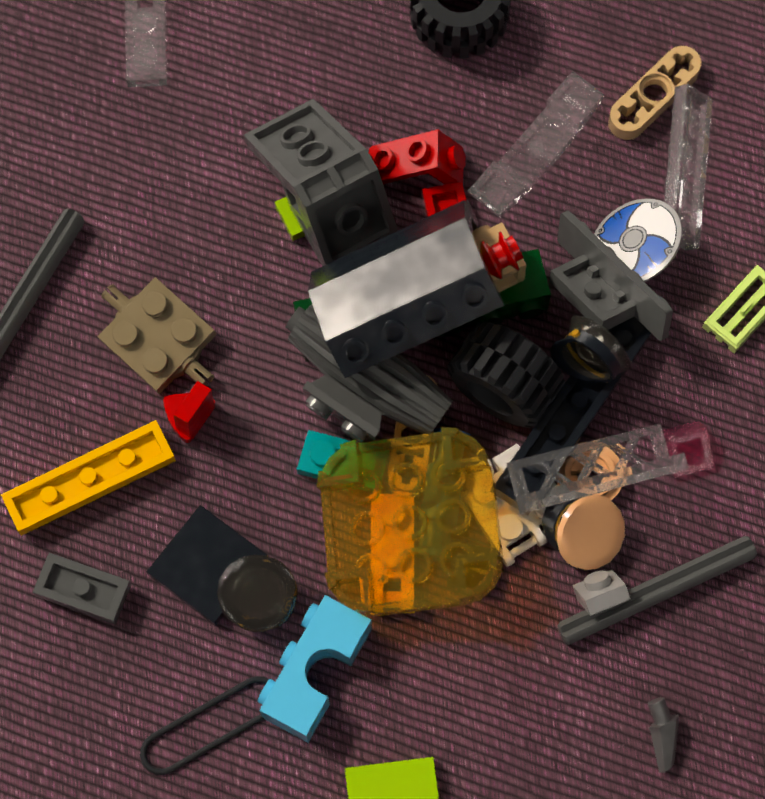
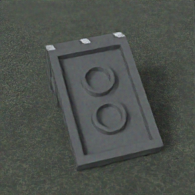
(325, 179)

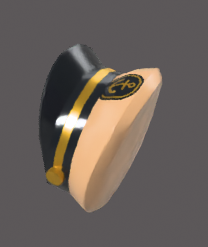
(585, 530)

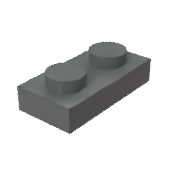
(82, 588)

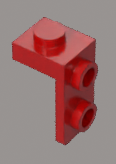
(418, 155)

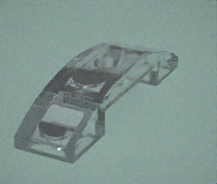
(538, 146)

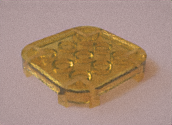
(410, 523)

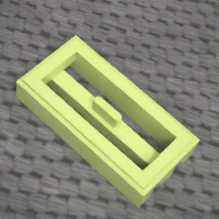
(724, 333)

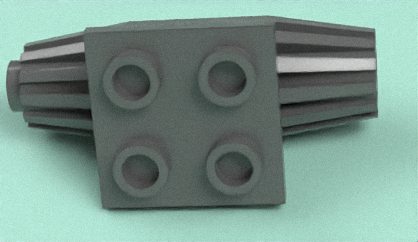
(387, 389)

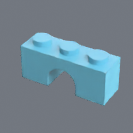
(329, 633)

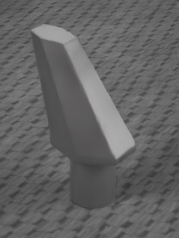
(663, 733)

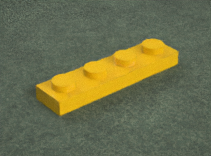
(88, 477)

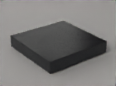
(197, 559)

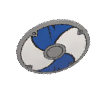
(643, 235)

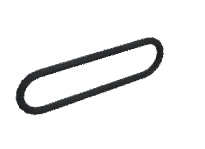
(159, 771)

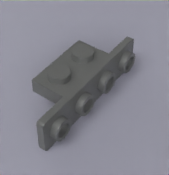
(603, 284)

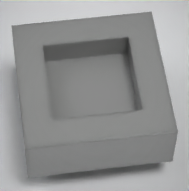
(601, 591)

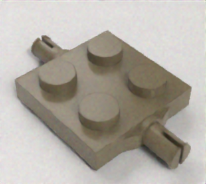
(157, 335)

